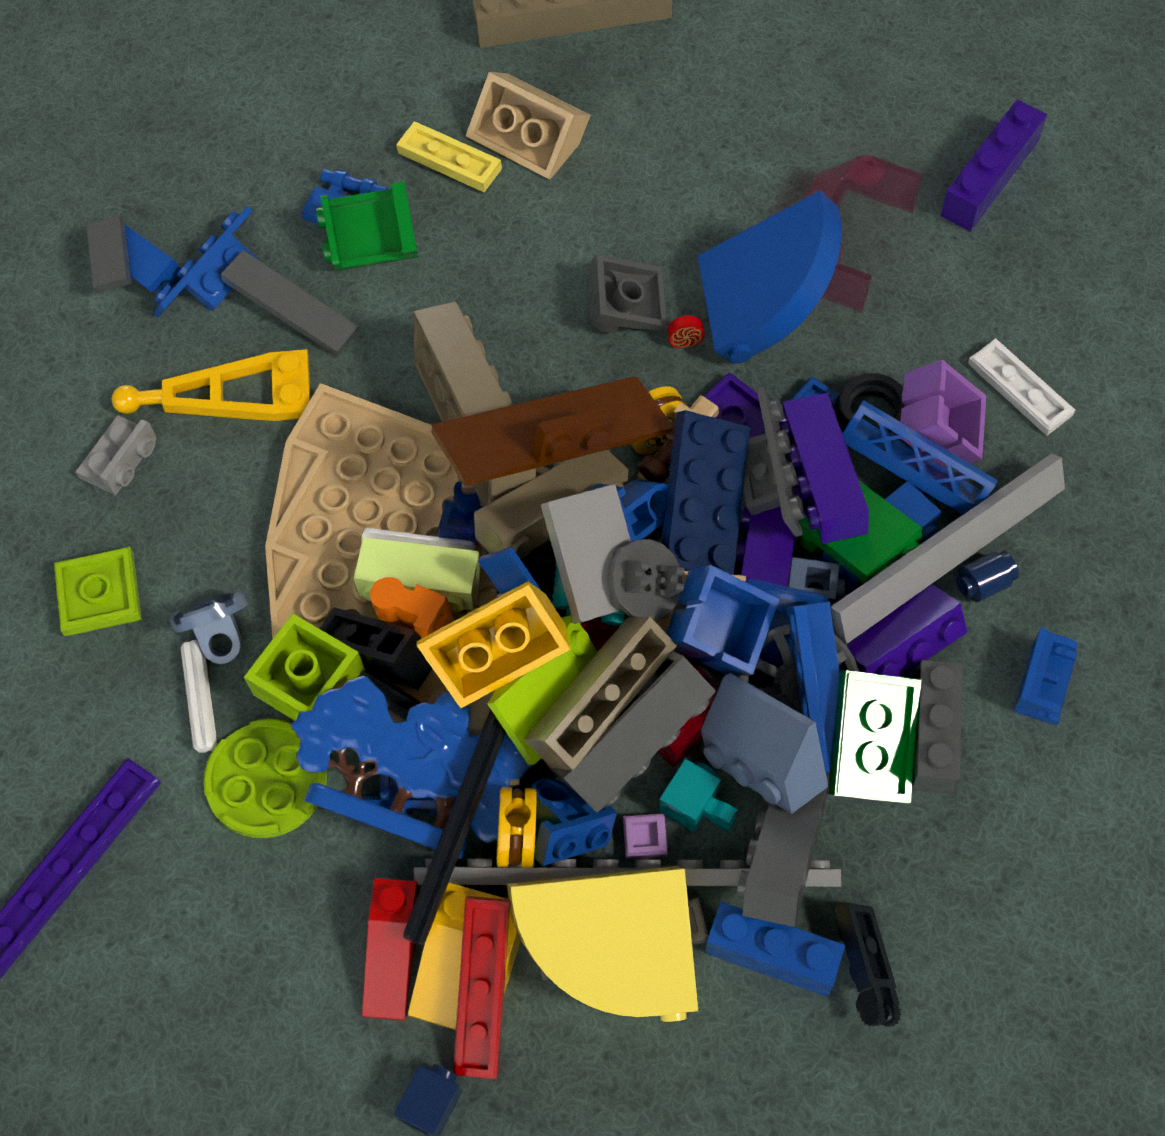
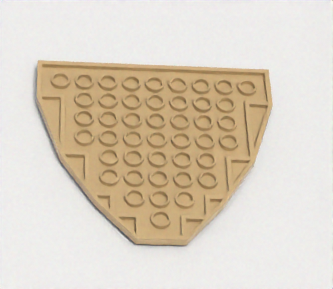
(347, 472)

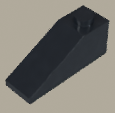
(383, 646)

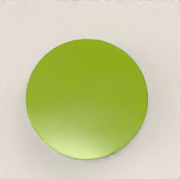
(258, 782)

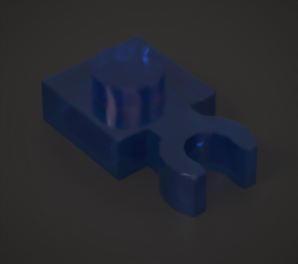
(458, 516)

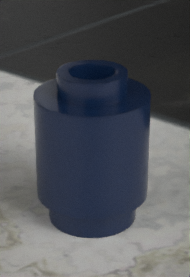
(987, 576)

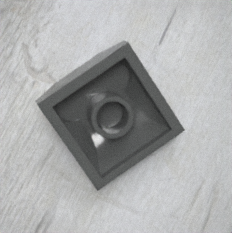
(625, 295)

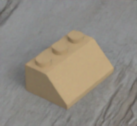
(526, 124)

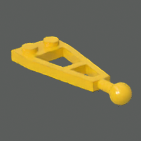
(289, 389)

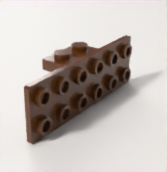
(550, 430)

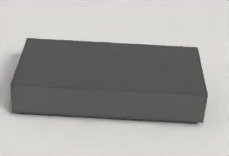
(108, 254)

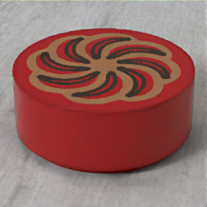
(685, 331)

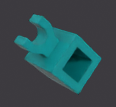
(693, 796)

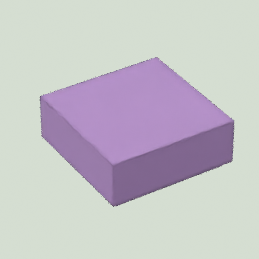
(645, 836)

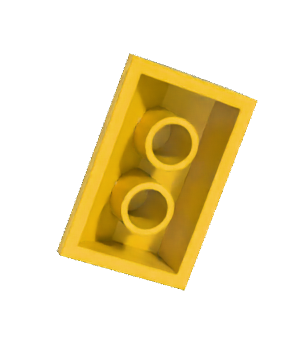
(496, 643)

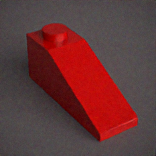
(387, 952)

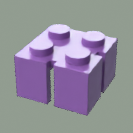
(945, 410)

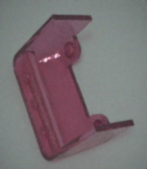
(874, 180)

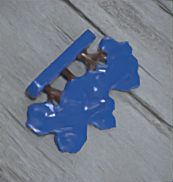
(421, 754)

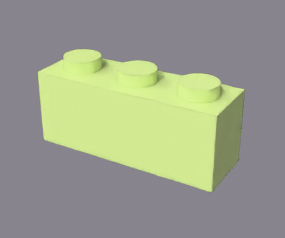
(437, 568)

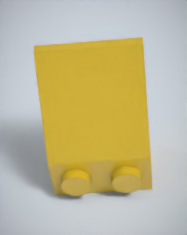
(439, 969)

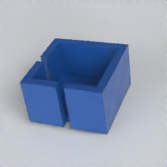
(722, 621)

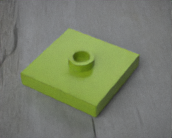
(97, 591)

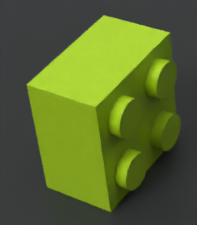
(300, 667)

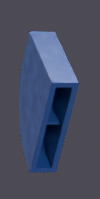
(770, 276)

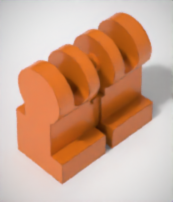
(415, 609)

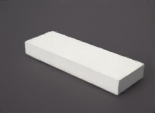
(1021, 387)

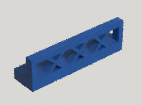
(914, 464)
(816, 669)

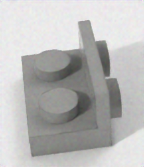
(117, 454)

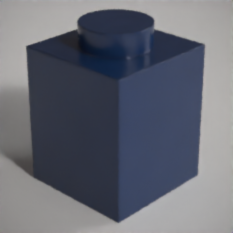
(429, 1100)

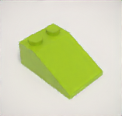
(529, 697)

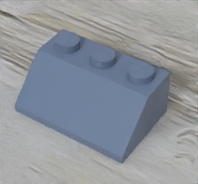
(764, 745)

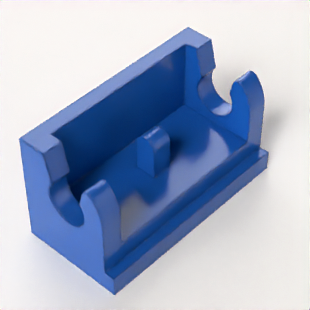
(149, 264)
(1046, 677)

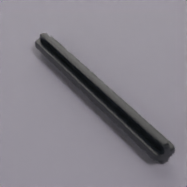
(455, 832)

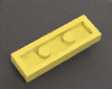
(449, 156)

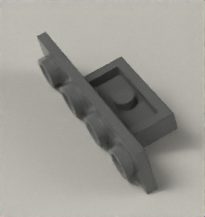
(767, 472)

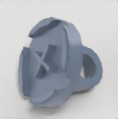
(211, 618)

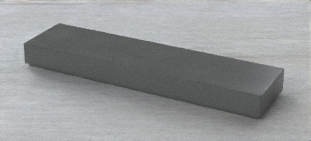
(289, 303)

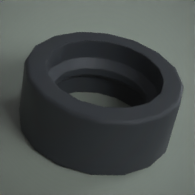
(869, 384)

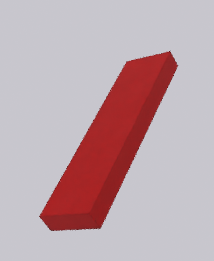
(481, 987)

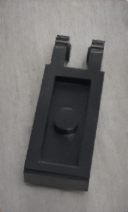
(868, 965)

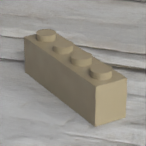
(518, 518)
(600, 693)

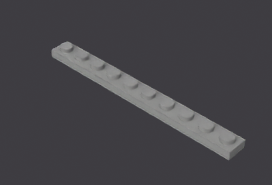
(481, 872)

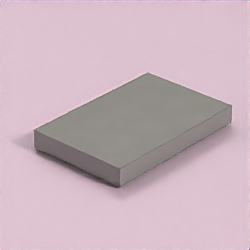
(584, 537)

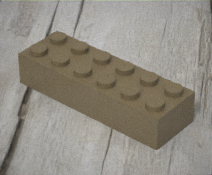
(525, 20)
(460, 379)

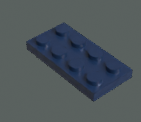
(705, 491)

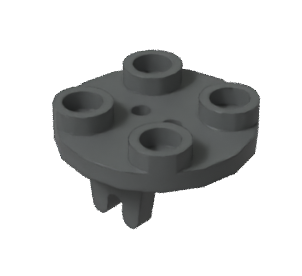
(629, 579)

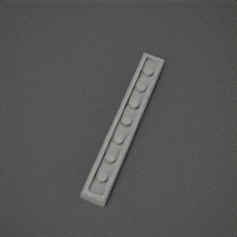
(947, 549)

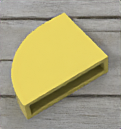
(613, 939)

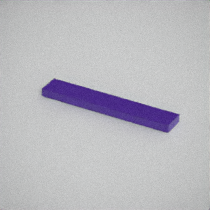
(72, 859)

